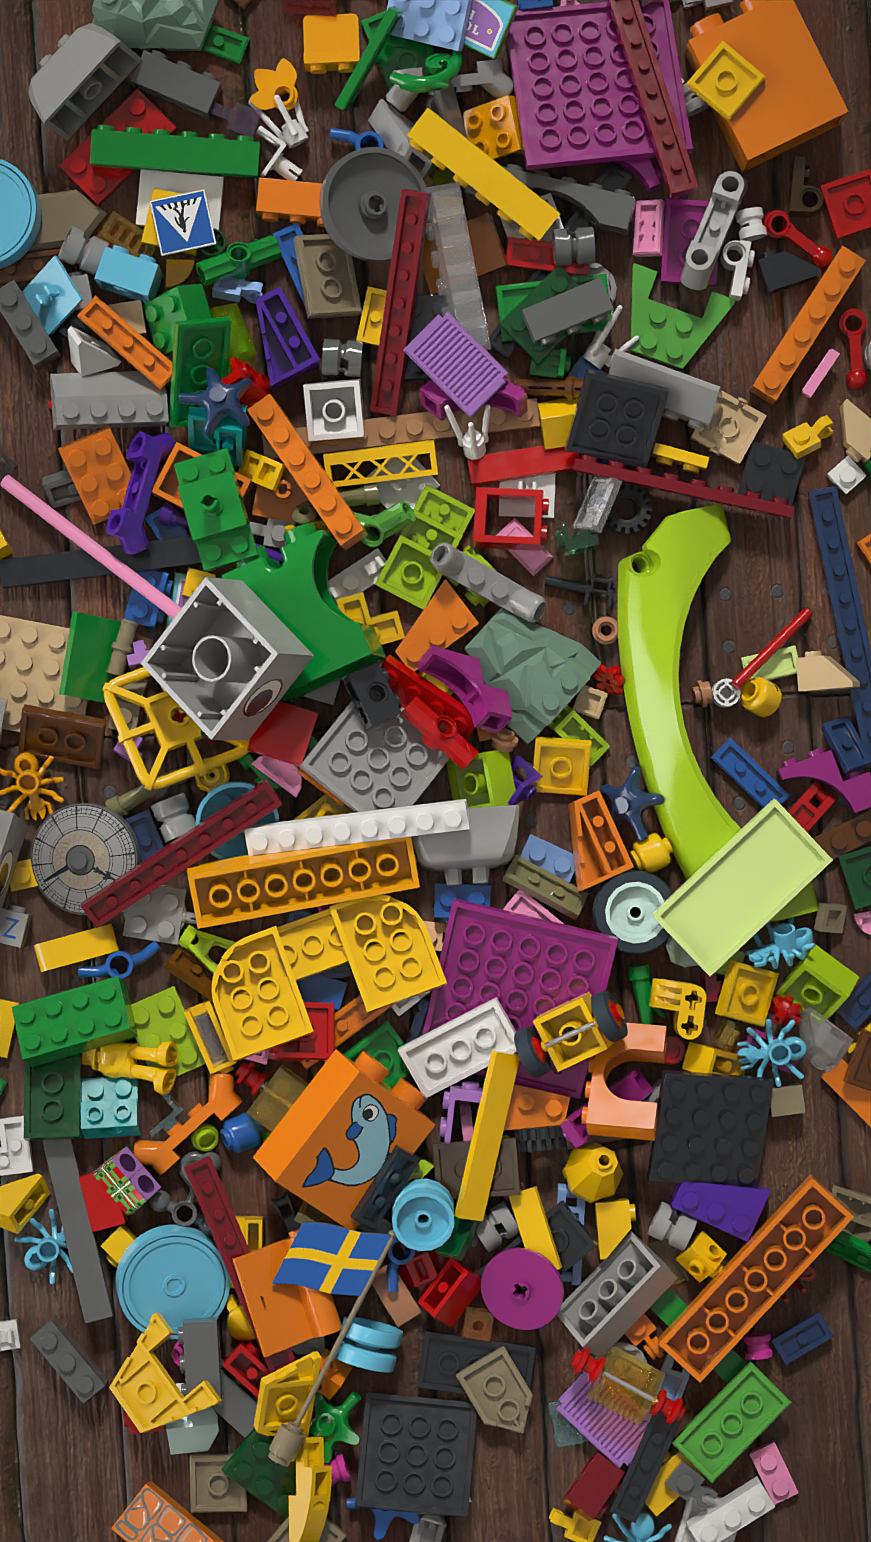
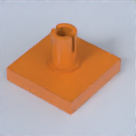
(279, 503)

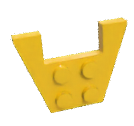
(147, 1388)

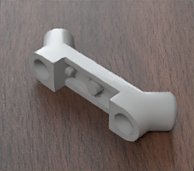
(487, 74)
(713, 230)
(487, 582)

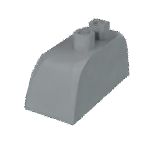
(79, 77)
(482, 847)

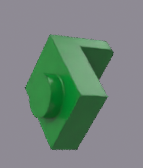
(552, 366)

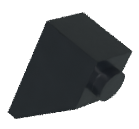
(784, 271)

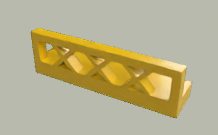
(382, 452)

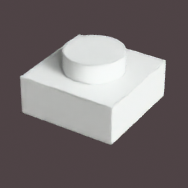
(846, 475)

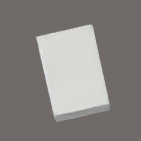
(90, 354)

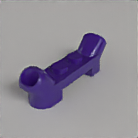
(127, 522)

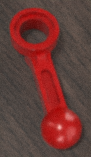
(820, 255)
(856, 377)

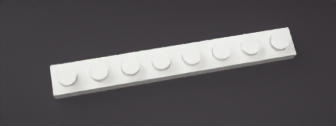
(357, 827)

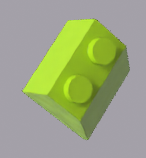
(484, 781)
(819, 983)

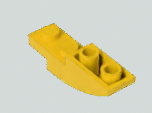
(313, 1491)

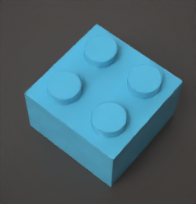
(128, 274)

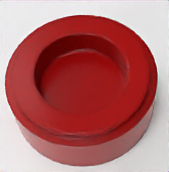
(674, 1051)

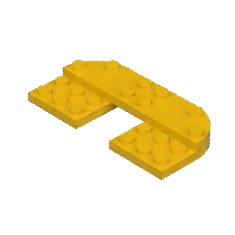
(258, 974)

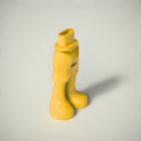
(121, 1061)

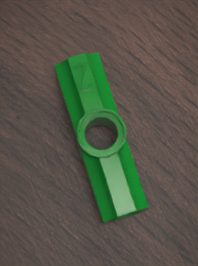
(238, 260)

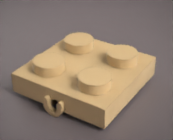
(732, 429)

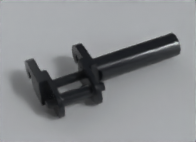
(581, 587)

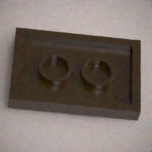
(452, 1159)

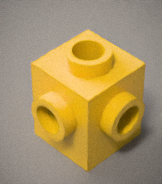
(702, 1257)

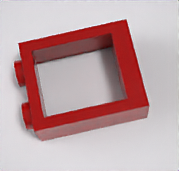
(480, 536)

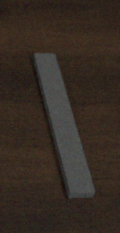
(77, 1230)

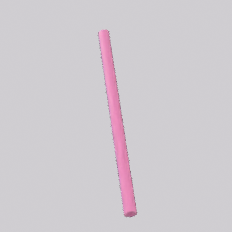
(90, 546)

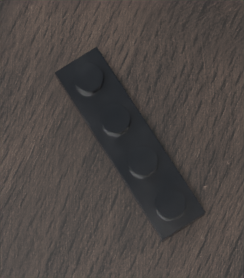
(644, 1467)

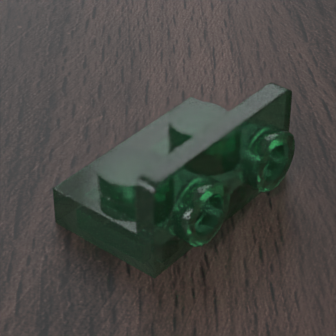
(581, 541)

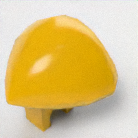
(237, 1321)

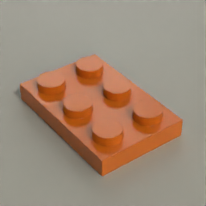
(98, 472)

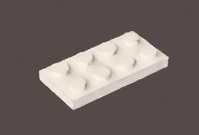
(458, 1047)

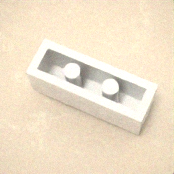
(731, 1512)

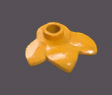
(275, 83)

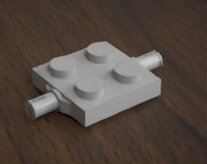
(158, 915)

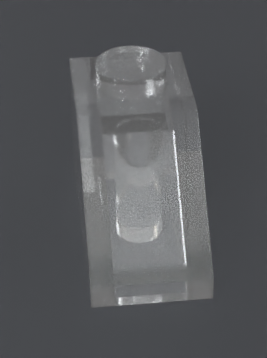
(824, 1040)

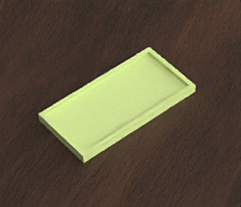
(742, 887)

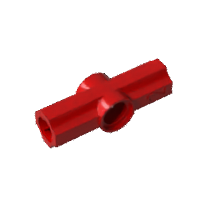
(439, 732)

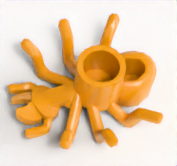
(28, 783)

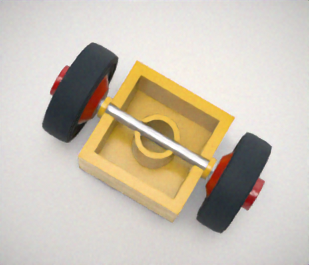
(571, 1033)

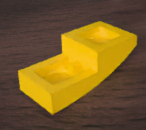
(261, 470)

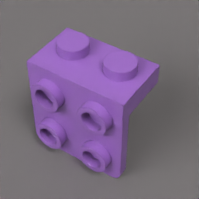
(467, 1091)

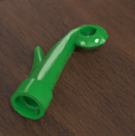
(641, 984)

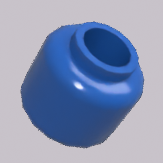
(241, 1133)

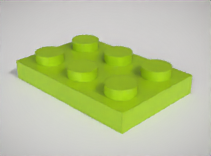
(163, 1019)

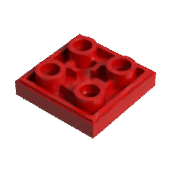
(284, 734)

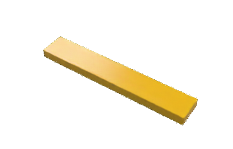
(487, 1135)

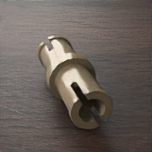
(122, 647)

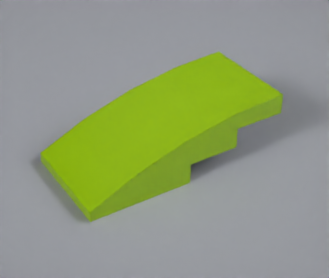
(409, 566)

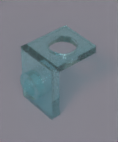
(170, 1120)

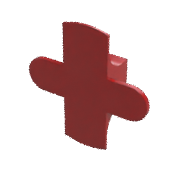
(422, 1269)

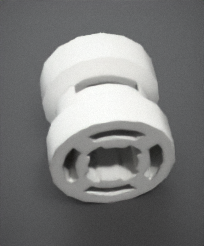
(751, 224)
(723, 696)

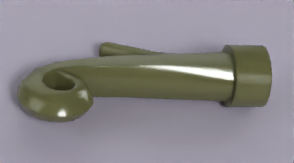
(306, 513)
(131, 799)

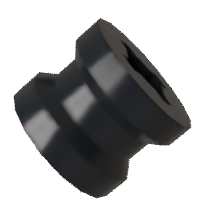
(76, 323)

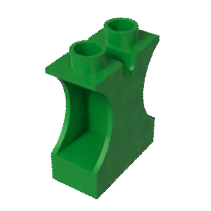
(303, 603)

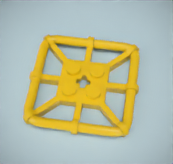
(169, 733)

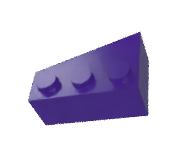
(284, 340)
(722, 1206)

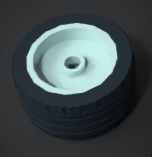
(613, 907)

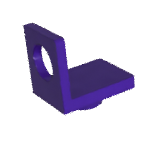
(526, 789)

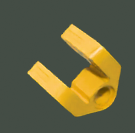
(671, 996)

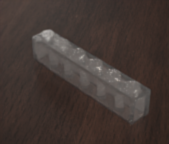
(455, 261)

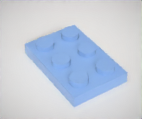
(433, 21)

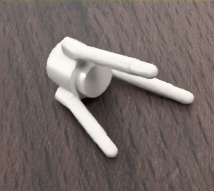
(293, 132)
(597, 352)
(473, 441)

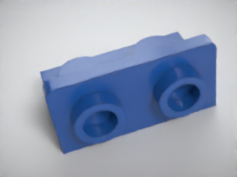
(140, 608)
(445, 894)

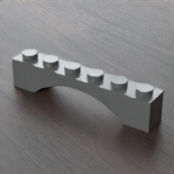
(608, 209)

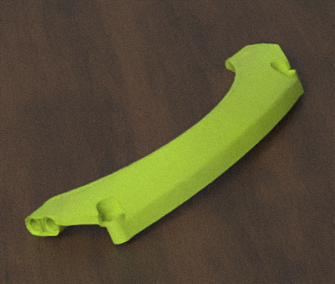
(650, 634)

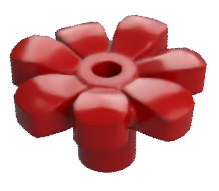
(609, 679)
(785, 1011)

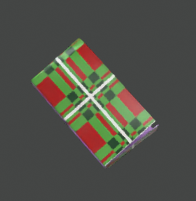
(126, 1181)

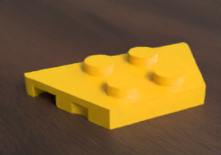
(285, 1393)

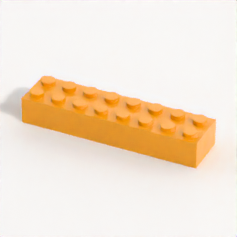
(299, 879)

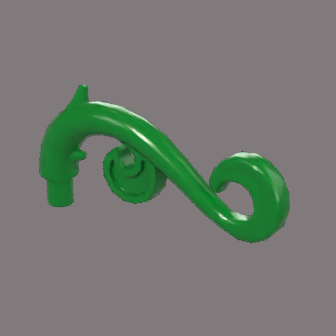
(434, 66)

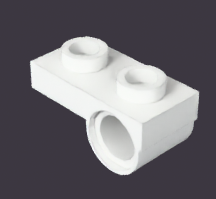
(739, 282)

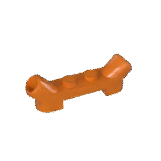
(221, 1101)

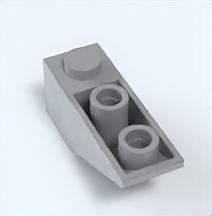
(393, 130)

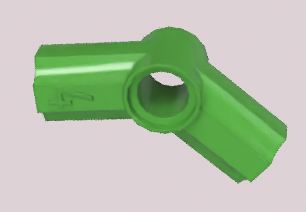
(386, 522)

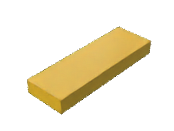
(534, 1224)

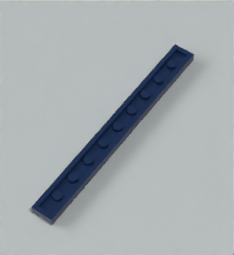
(844, 602)

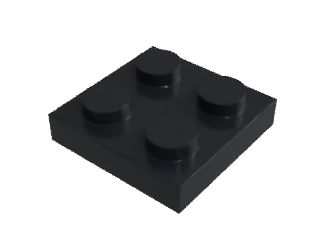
(771, 472)

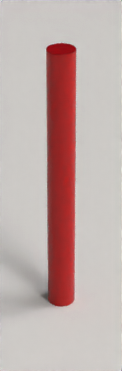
(771, 648)

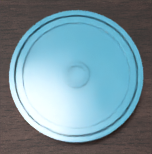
(18, 214)
(172, 1274)

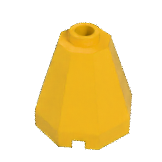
(592, 1172)

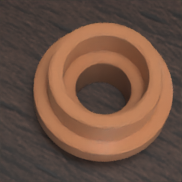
(605, 621)
(702, 693)
(504, 740)

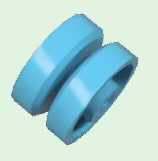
(423, 1215)
(369, 1345)

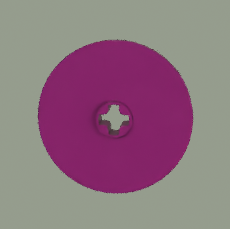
(523, 1268)

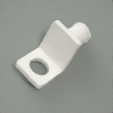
(278, 162)

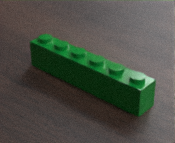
(174, 153)

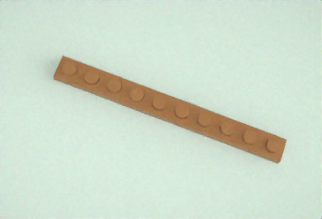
(417, 428)

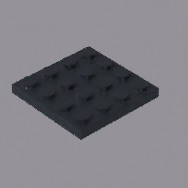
(710, 1128)
(416, 1455)

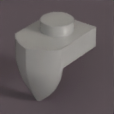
(428, 1529)

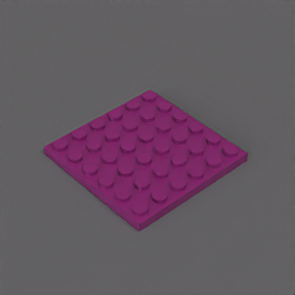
(577, 87)
(529, 970)

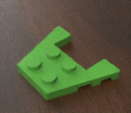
(666, 332)

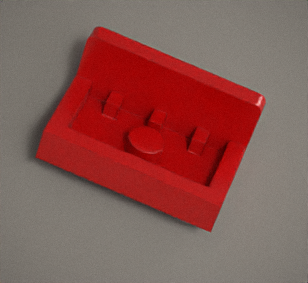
(258, 388)

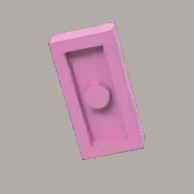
(526, 905)
(773, 1472)

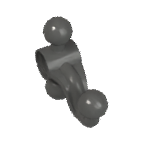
(162, 1201)

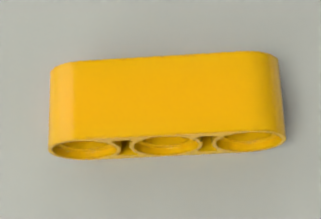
(76, 947)

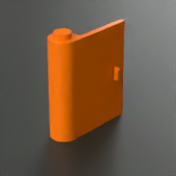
(282, 1312)

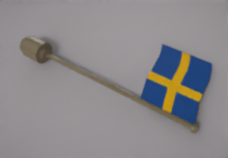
(334, 1263)

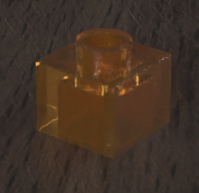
(477, 1314)

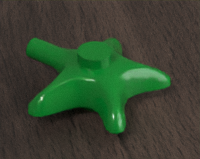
(333, 1423)

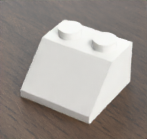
(334, 409)

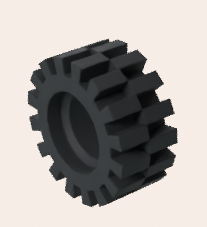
(643, 515)
(540, 1138)

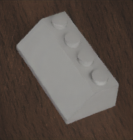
(687, 396)
(106, 401)
(615, 1295)

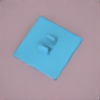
(52, 295)

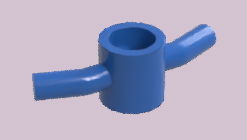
(355, 139)
(107, 969)
(393, 1265)

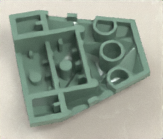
(157, 23)
(534, 667)

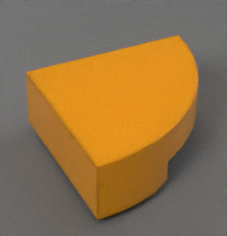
(178, 271)

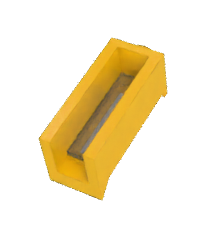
(210, 1037)

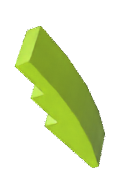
(572, 726)

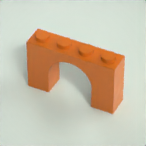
(615, 1116)

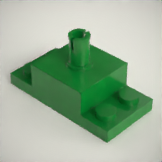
(215, 510)

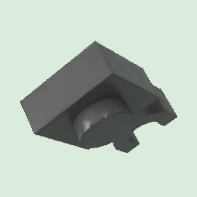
(687, 1483)

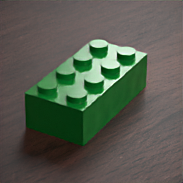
(74, 1021)

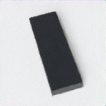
(385, 1187)

